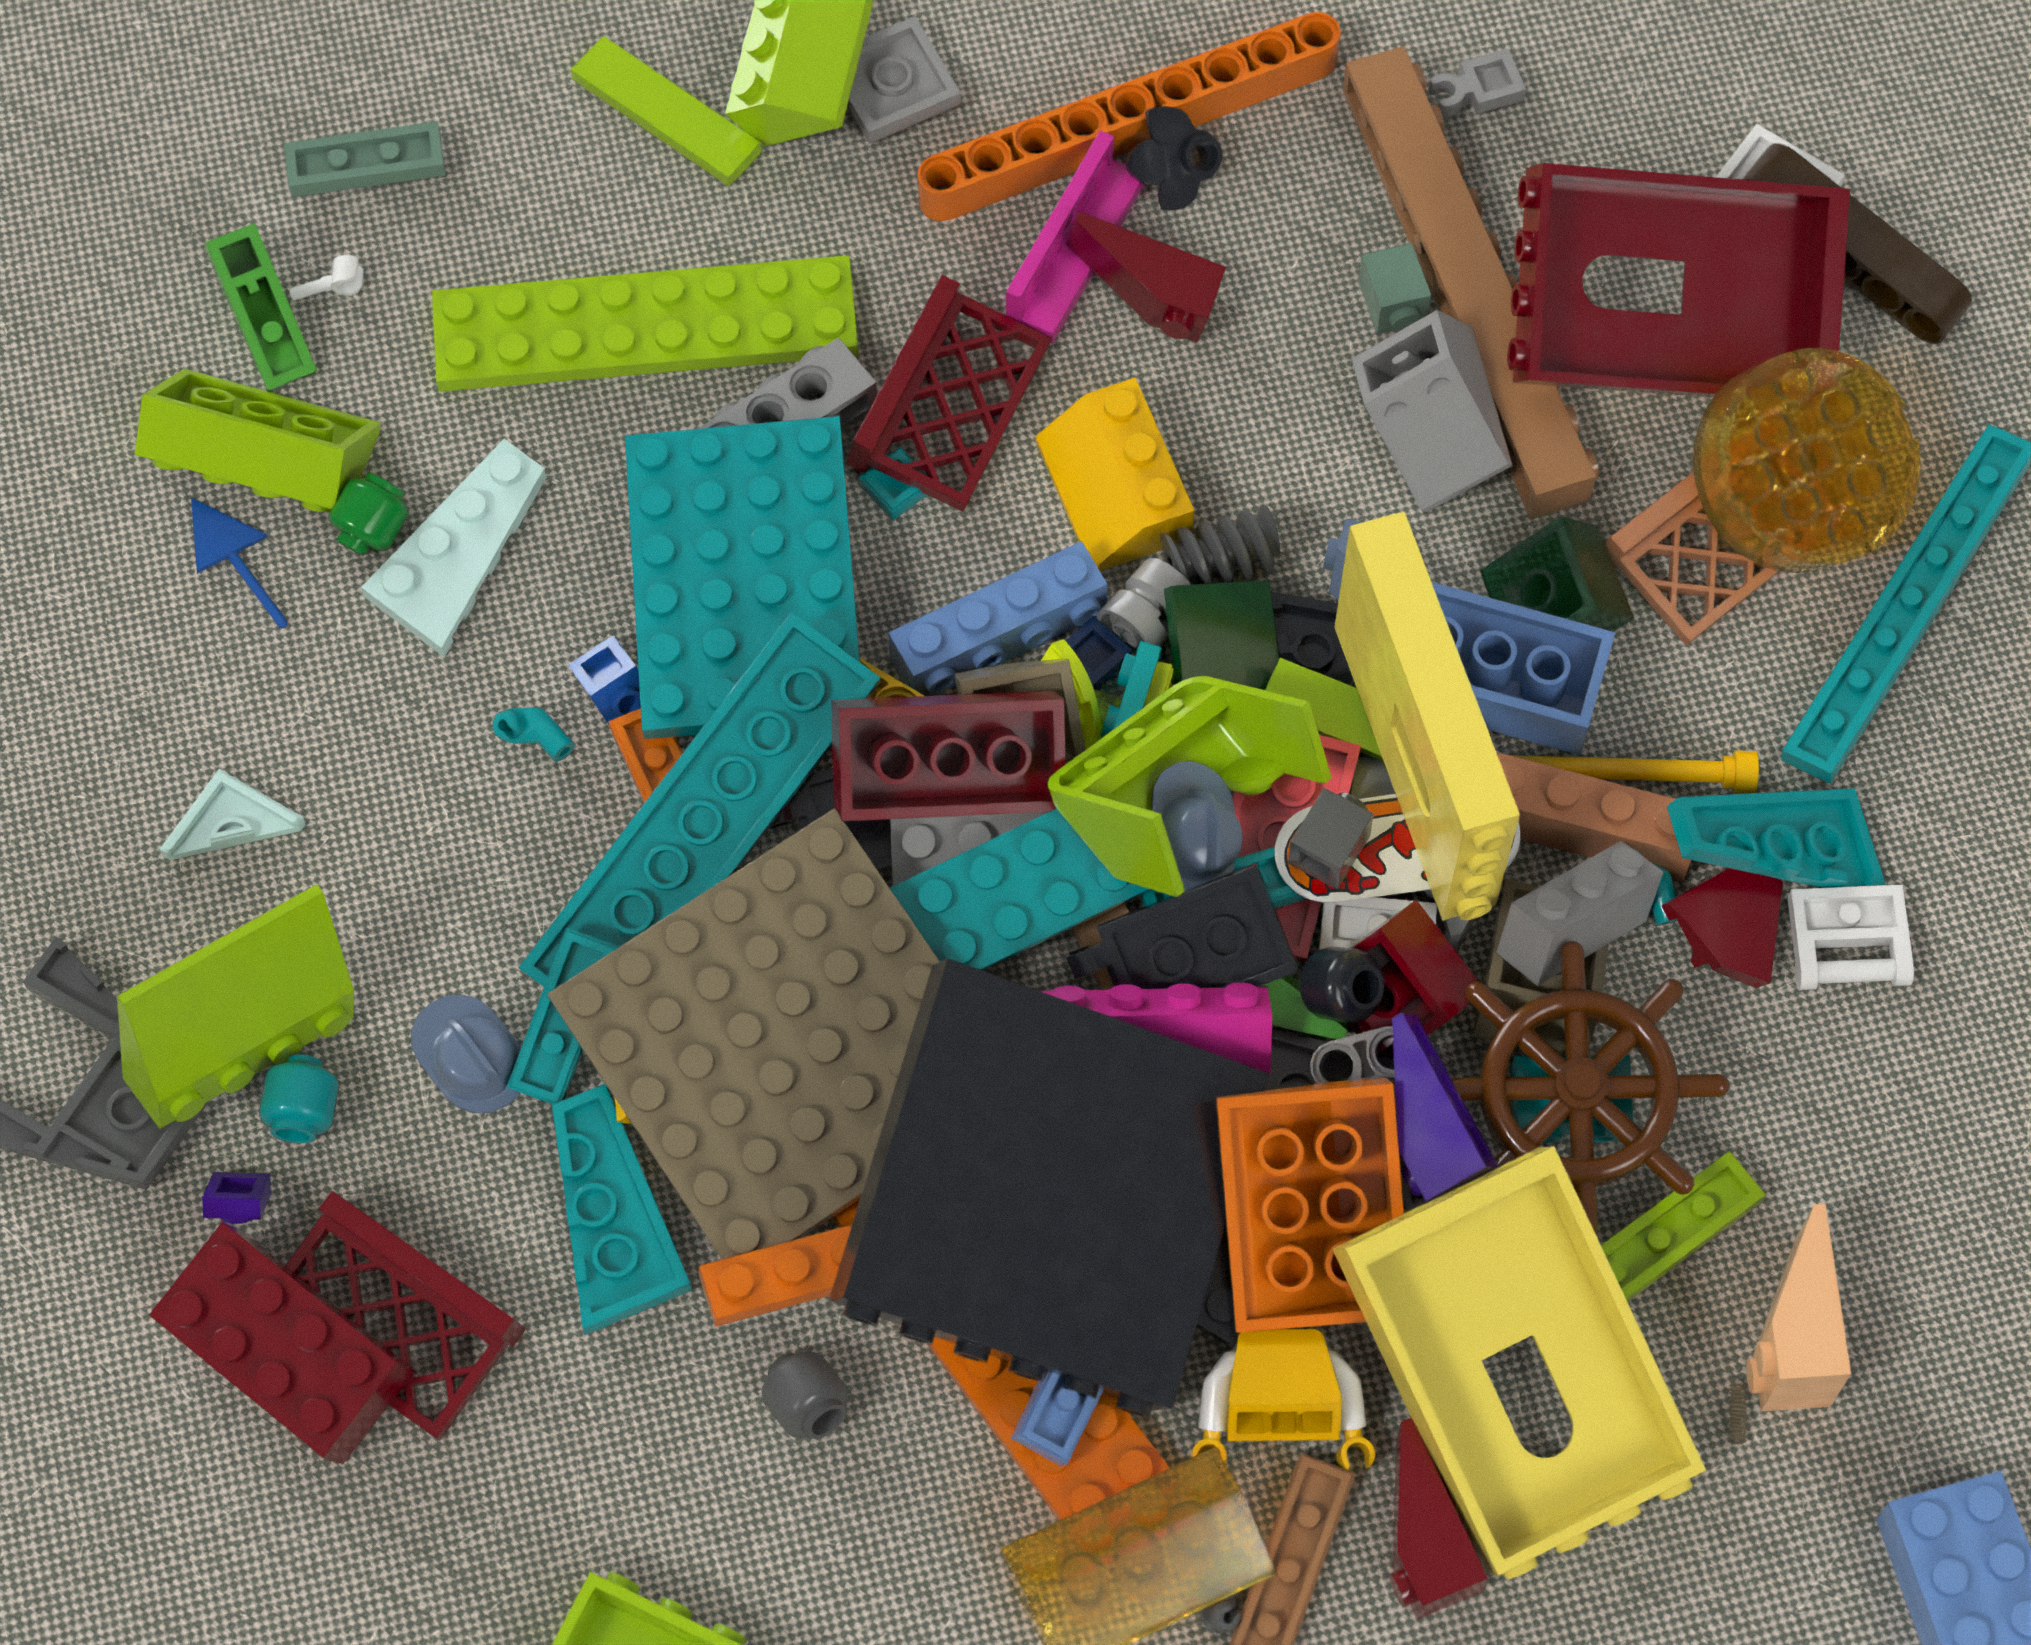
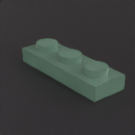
(364, 159)

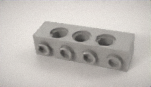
(825, 371)

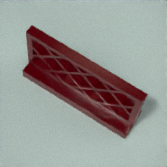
(904, 387)
(431, 1285)

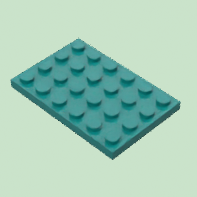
(724, 547)

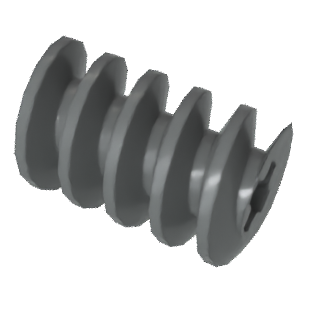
(1225, 548)

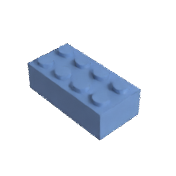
(1962, 1563)

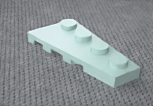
(445, 561)

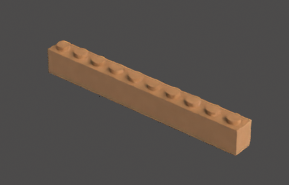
(1465, 271)

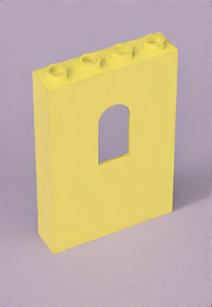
(1425, 717)
(1478, 1276)

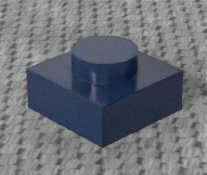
(1098, 651)

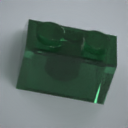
(1562, 574)

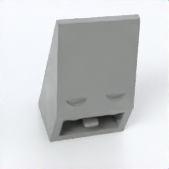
(1434, 408)

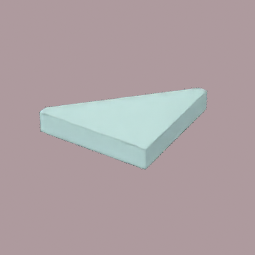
(229, 816)

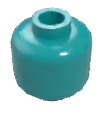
(298, 1099)

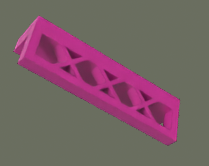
(1054, 274)

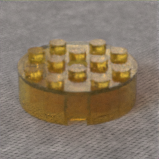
(1756, 470)

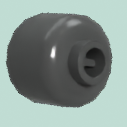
(805, 1395)

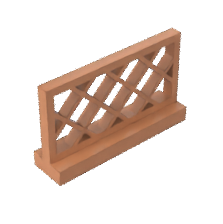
(1644, 537)

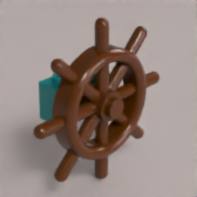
(1584, 1091)

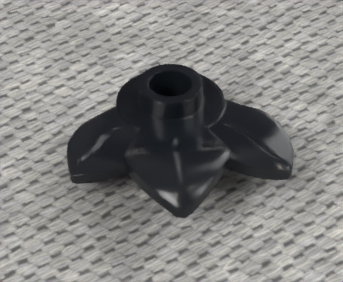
(1167, 157)

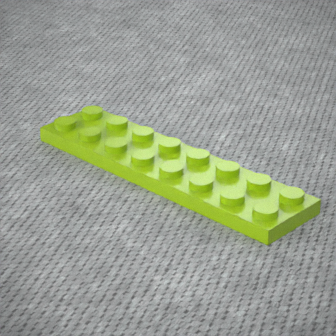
(641, 323)

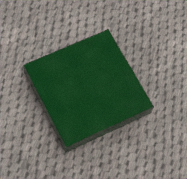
(1222, 632)

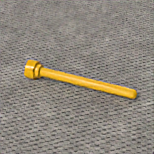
(1733, 772)

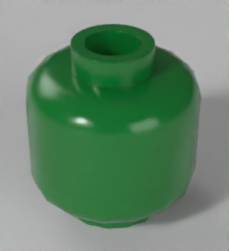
(368, 514)

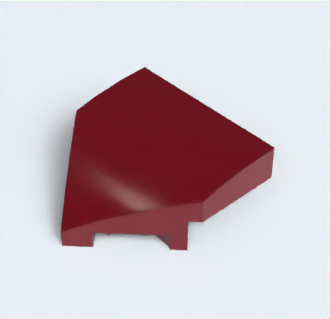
(1731, 923)

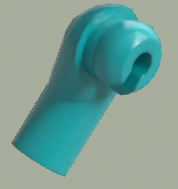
(533, 727)

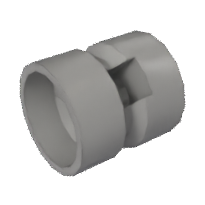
(1141, 608)

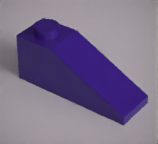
(1433, 1123)

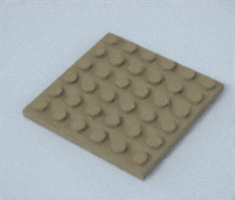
(761, 1035)

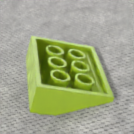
(234, 1008)

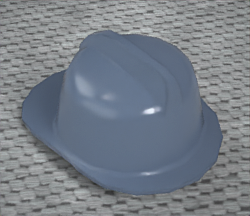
(1198, 821)
(466, 1052)

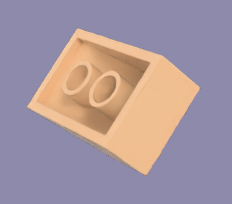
(1803, 1343)

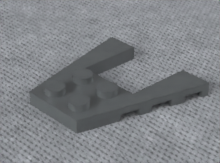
(103, 1122)

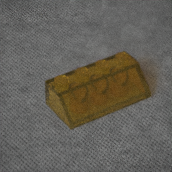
(1140, 1557)

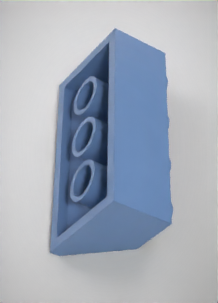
(1527, 667)

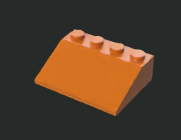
(1298, 1180)

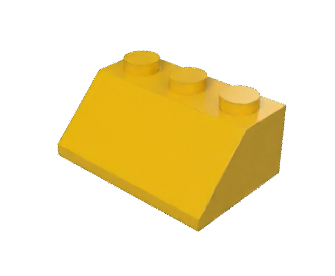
(1115, 475)

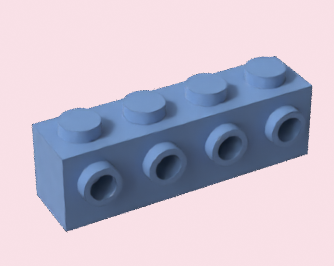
(998, 621)

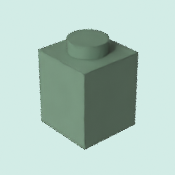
(1394, 288)

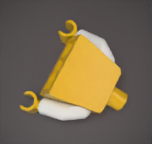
(1283, 1390)

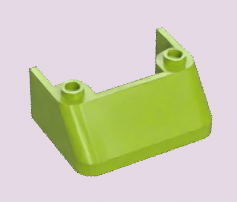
(1228, 726)

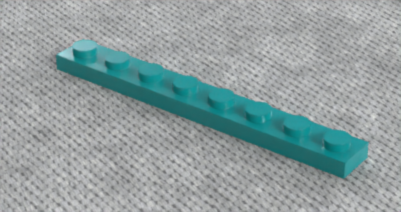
(1908, 605)

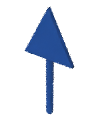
(221, 538)

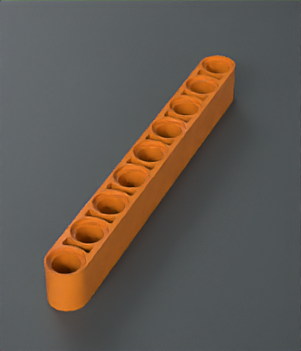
(1064, 150)

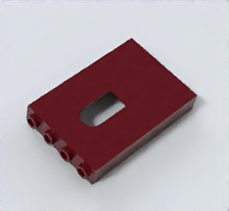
(1755, 278)

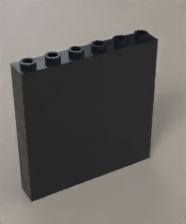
(1045, 1190)

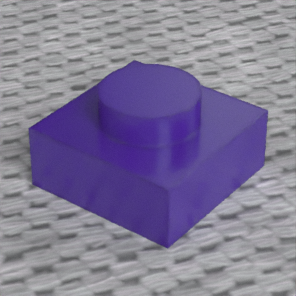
(236, 1196)

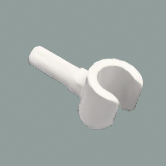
(345, 280)

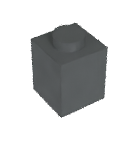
(1331, 837)

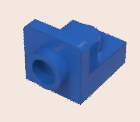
(609, 679)

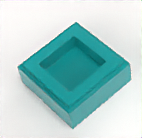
(888, 492)

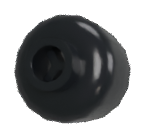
(1342, 984)

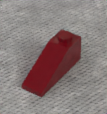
(1155, 279)
(1430, 1546)

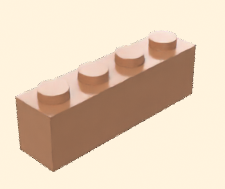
(1591, 814)

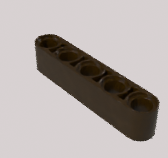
(1879, 258)

